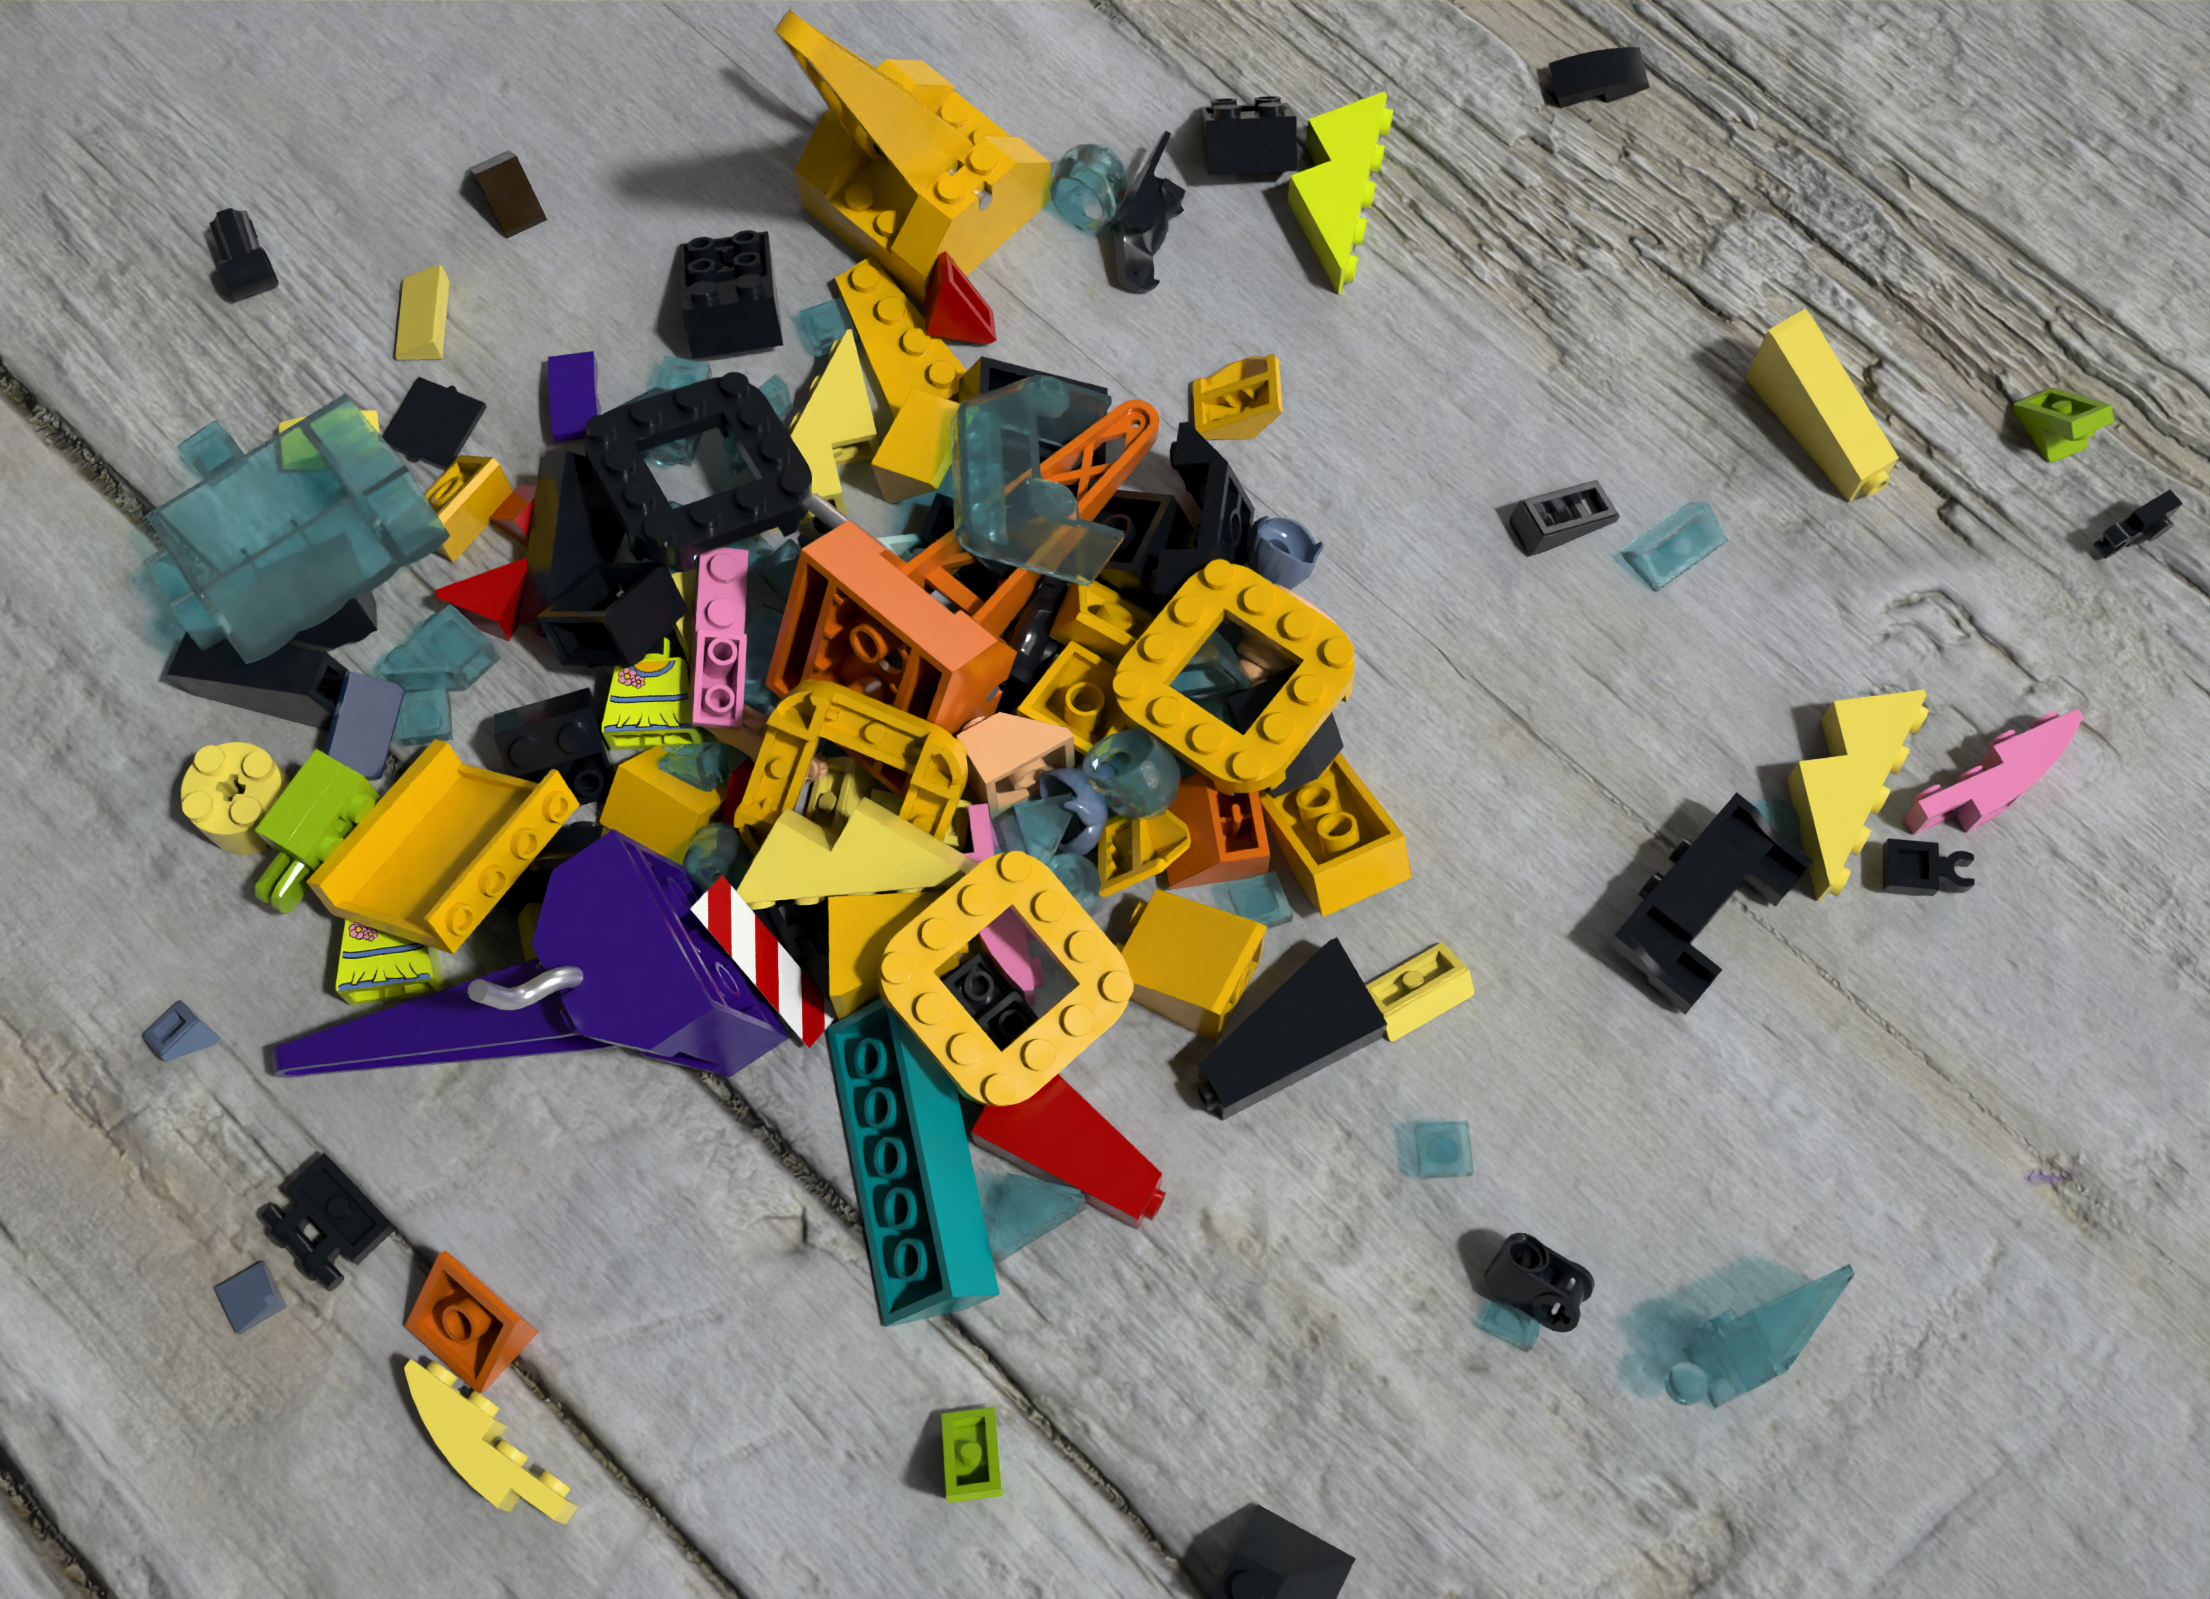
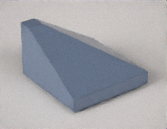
(179, 1033)
(250, 1297)

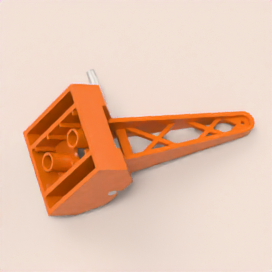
(863, 601)

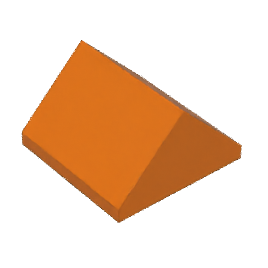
(467, 1323)

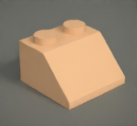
(1010, 755)

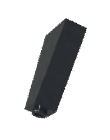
(567, 535)
(287, 684)
(1295, 1033)

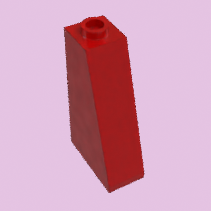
(1073, 1146)

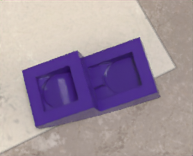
(572, 394)

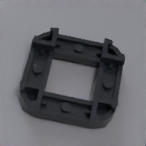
(676, 535)

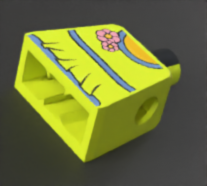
(650, 703)
(385, 967)

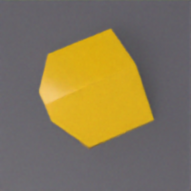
(1238, 399)
(1138, 849)

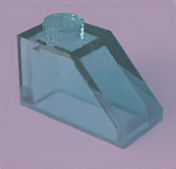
(1212, 670)

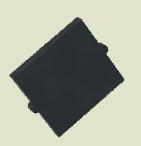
(433, 423)

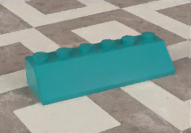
(910, 1170)

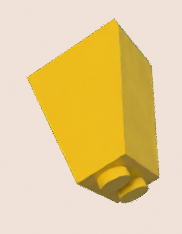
(856, 939)
(1191, 960)

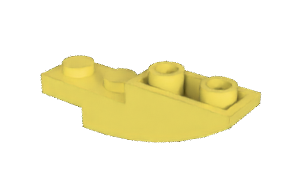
(467, 1437)

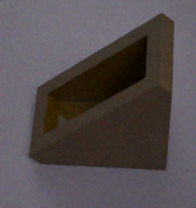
(508, 193)

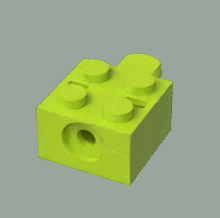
(309, 824)

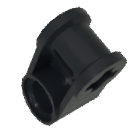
(1536, 1279)

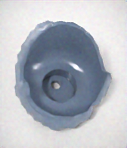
(1281, 551)
(1088, 807)

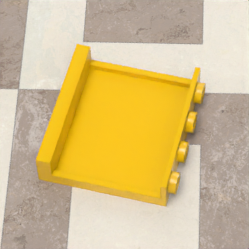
(441, 848)

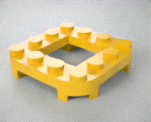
(1288, 722)
(864, 725)
(944, 1025)

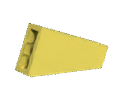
(1821, 406)

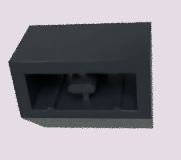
(1249, 136)
(560, 736)

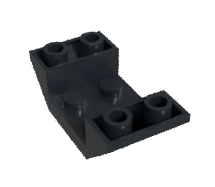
(1224, 508)

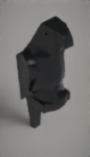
(1144, 222)
(1031, 641)

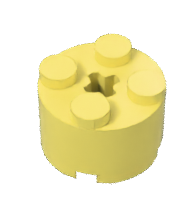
(231, 793)

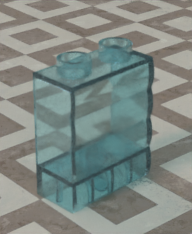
(291, 533)

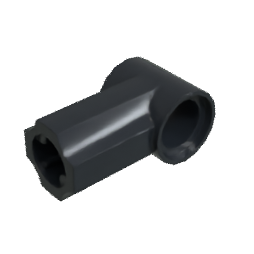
(244, 261)

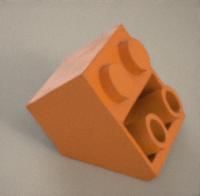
(1224, 833)

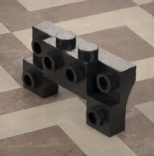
(1706, 873)

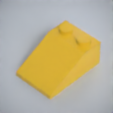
(1337, 838)

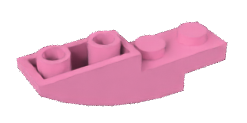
(719, 639)
(2000, 777)
(1006, 936)

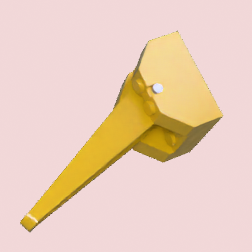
(908, 163)

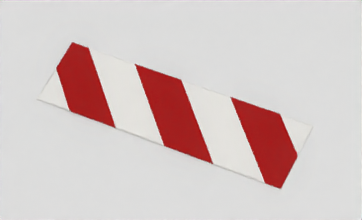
(764, 961)

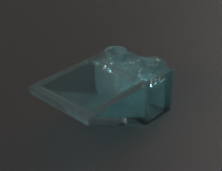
(1750, 1350)

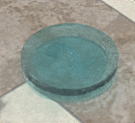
(1780, 816)

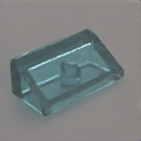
(1675, 544)

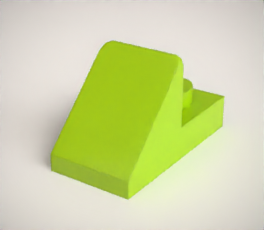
(2061, 421)
(971, 1455)

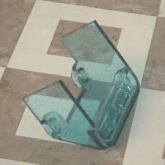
(997, 483)

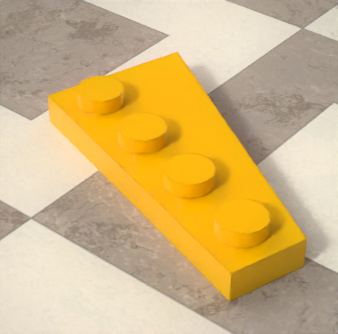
(896, 337)

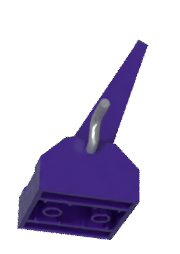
(611, 971)

